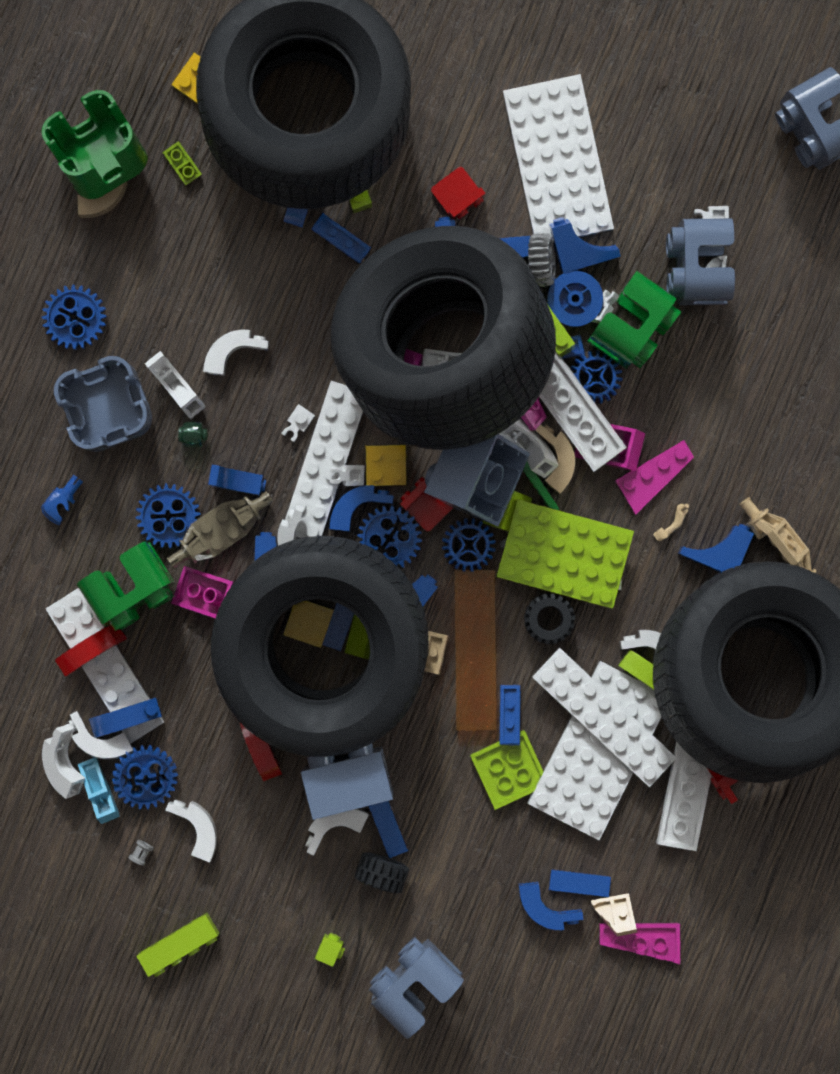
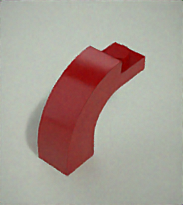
(89, 649)
(262, 755)

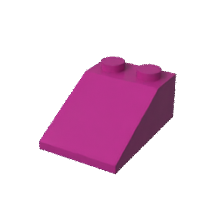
(629, 457)
(200, 591)

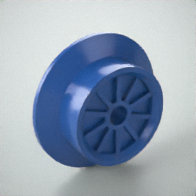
(577, 285)

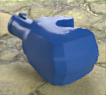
(60, 496)

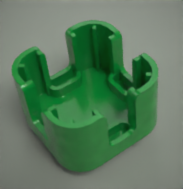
(99, 150)
(648, 304)
(151, 587)

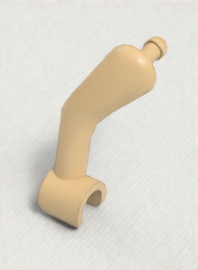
(680, 514)

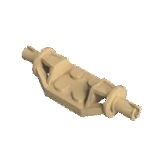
(779, 533)

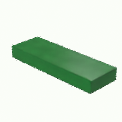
(540, 488)

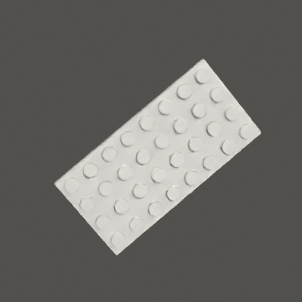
(558, 156)
(583, 775)

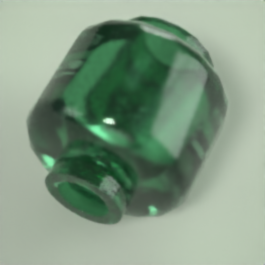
(192, 434)

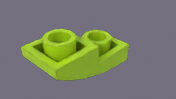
(182, 163)

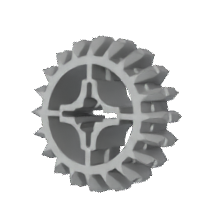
(542, 258)

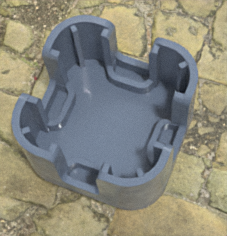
(802, 115)
(688, 280)
(103, 404)
(418, 963)

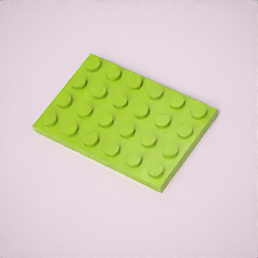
(565, 553)

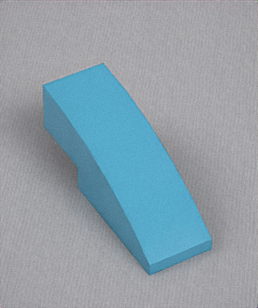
(98, 790)

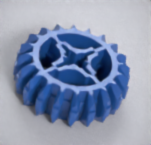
(602, 383)
(481, 532)

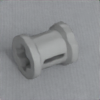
(141, 846)

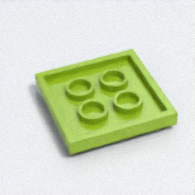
(508, 770)

